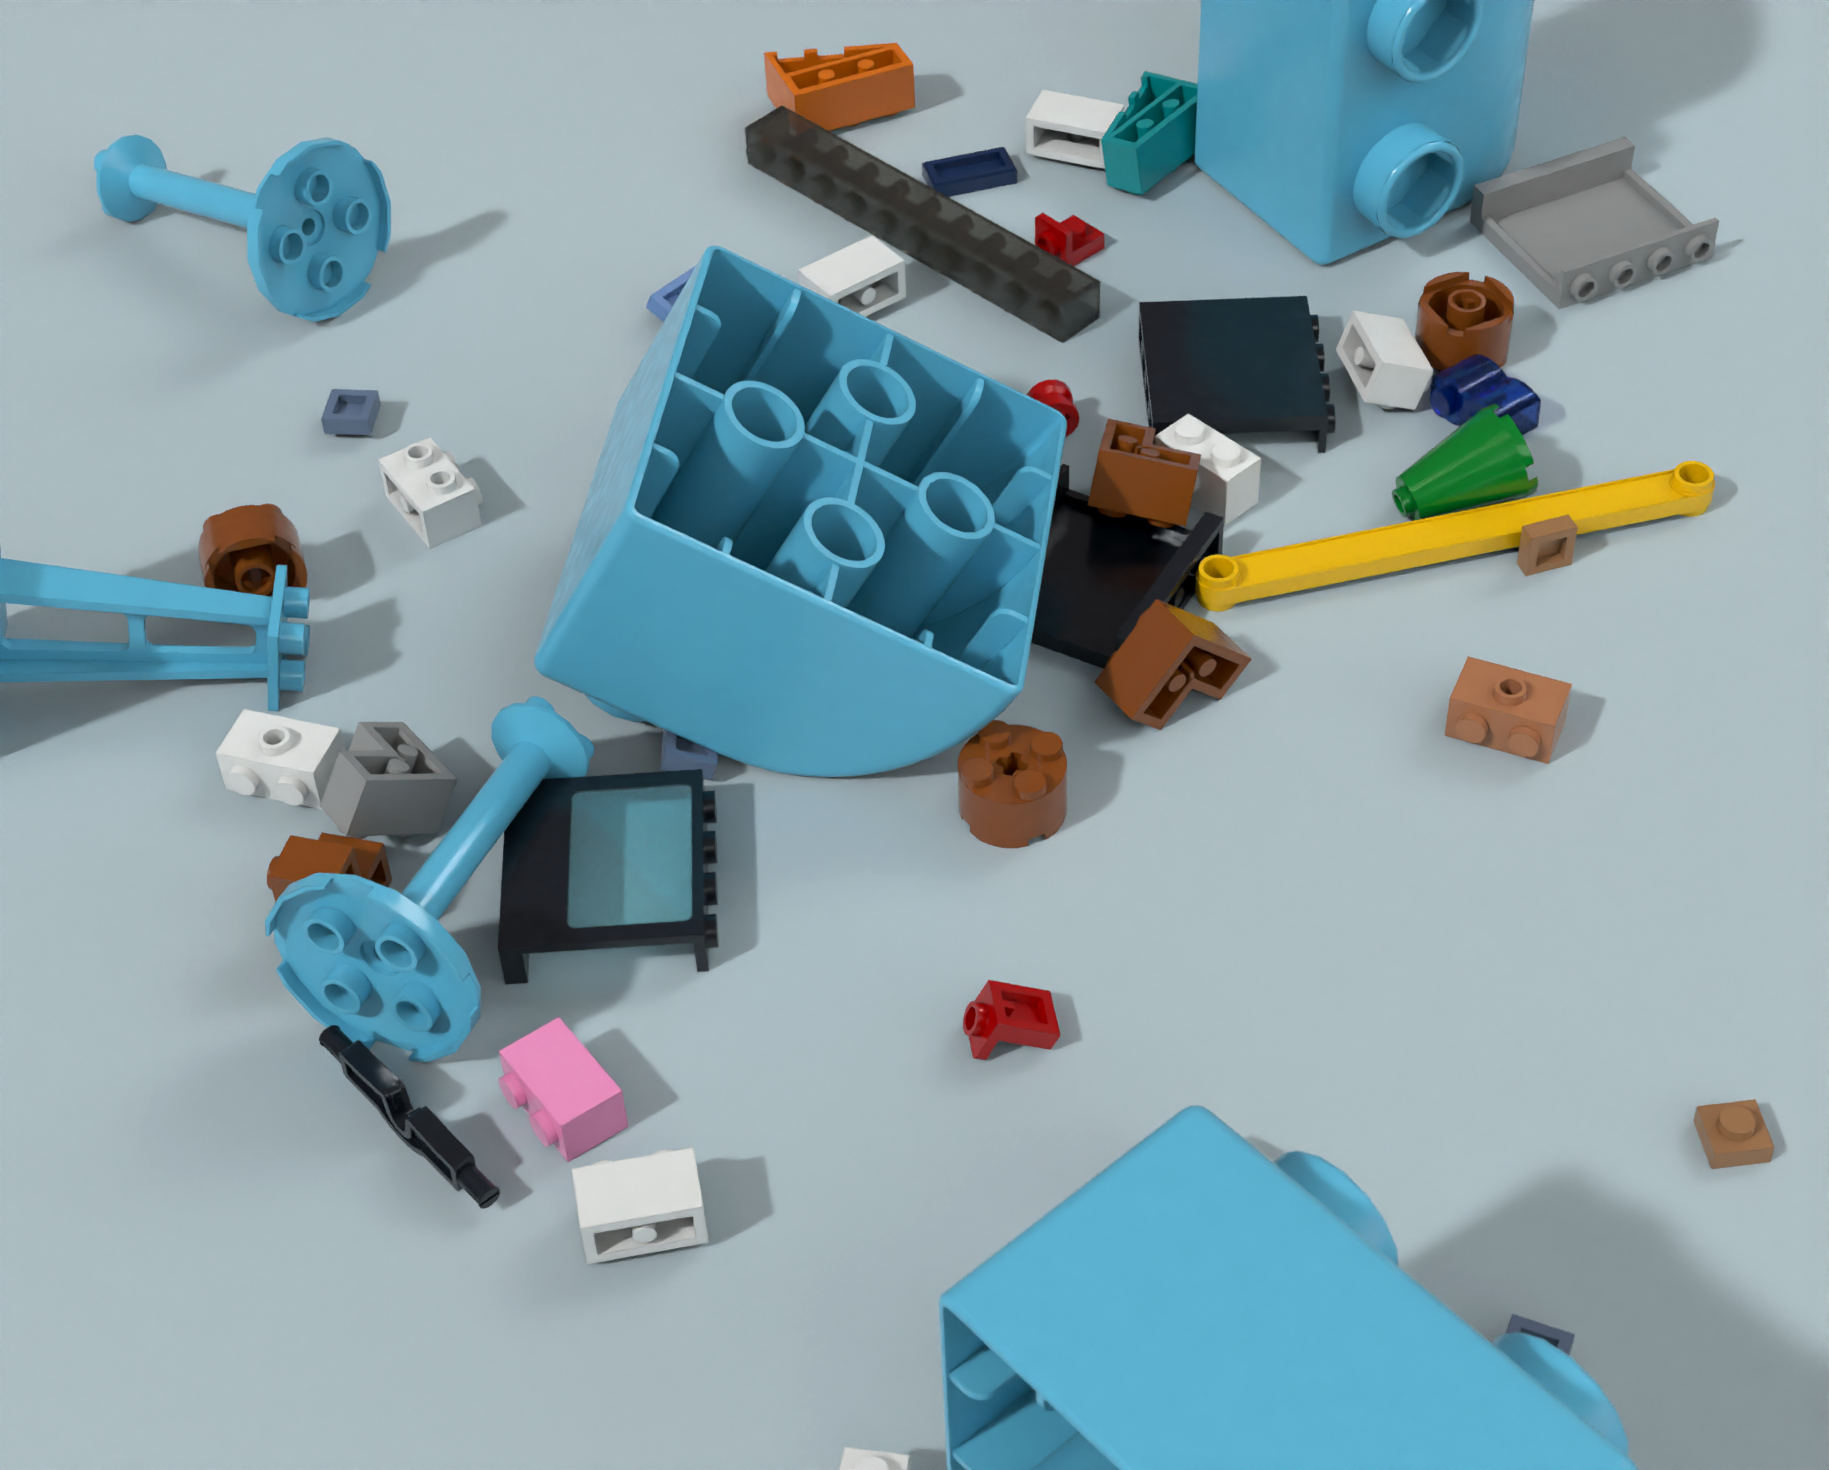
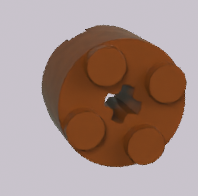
(1464, 319)
(246, 545)
(1012, 784)

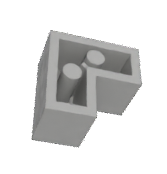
(387, 784)

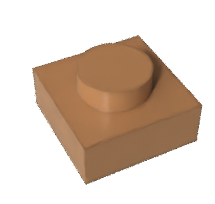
(1547, 545)
(1733, 1134)

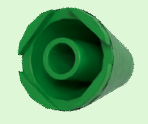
(1468, 469)

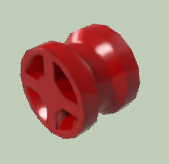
(1058, 396)

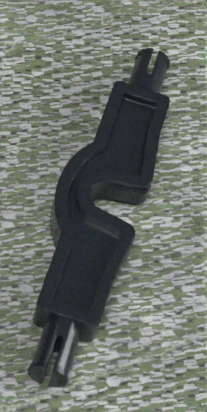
(416, 1128)

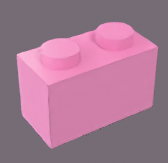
(562, 1090)

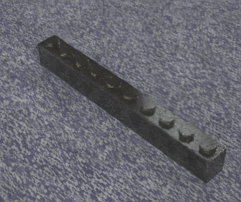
(924, 224)

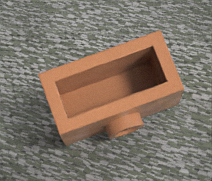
(1508, 709)

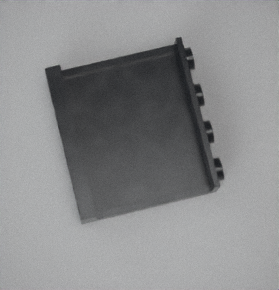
(1235, 365)
(1109, 572)

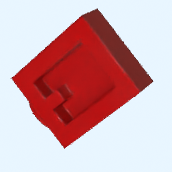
(1068, 240)
(1010, 1015)

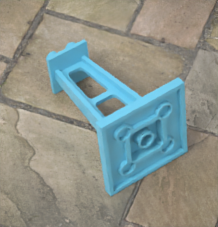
(138, 659)

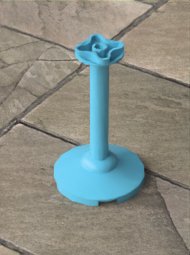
(307, 226)
(380, 955)

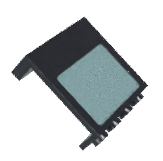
(609, 867)

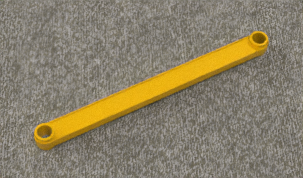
(1230, 580)

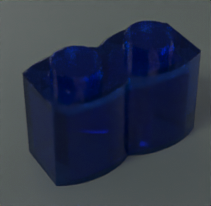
(1480, 382)

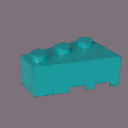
(1151, 134)

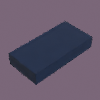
(970, 172)

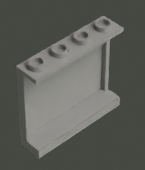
(1587, 224)

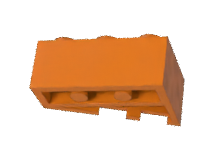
(842, 87)

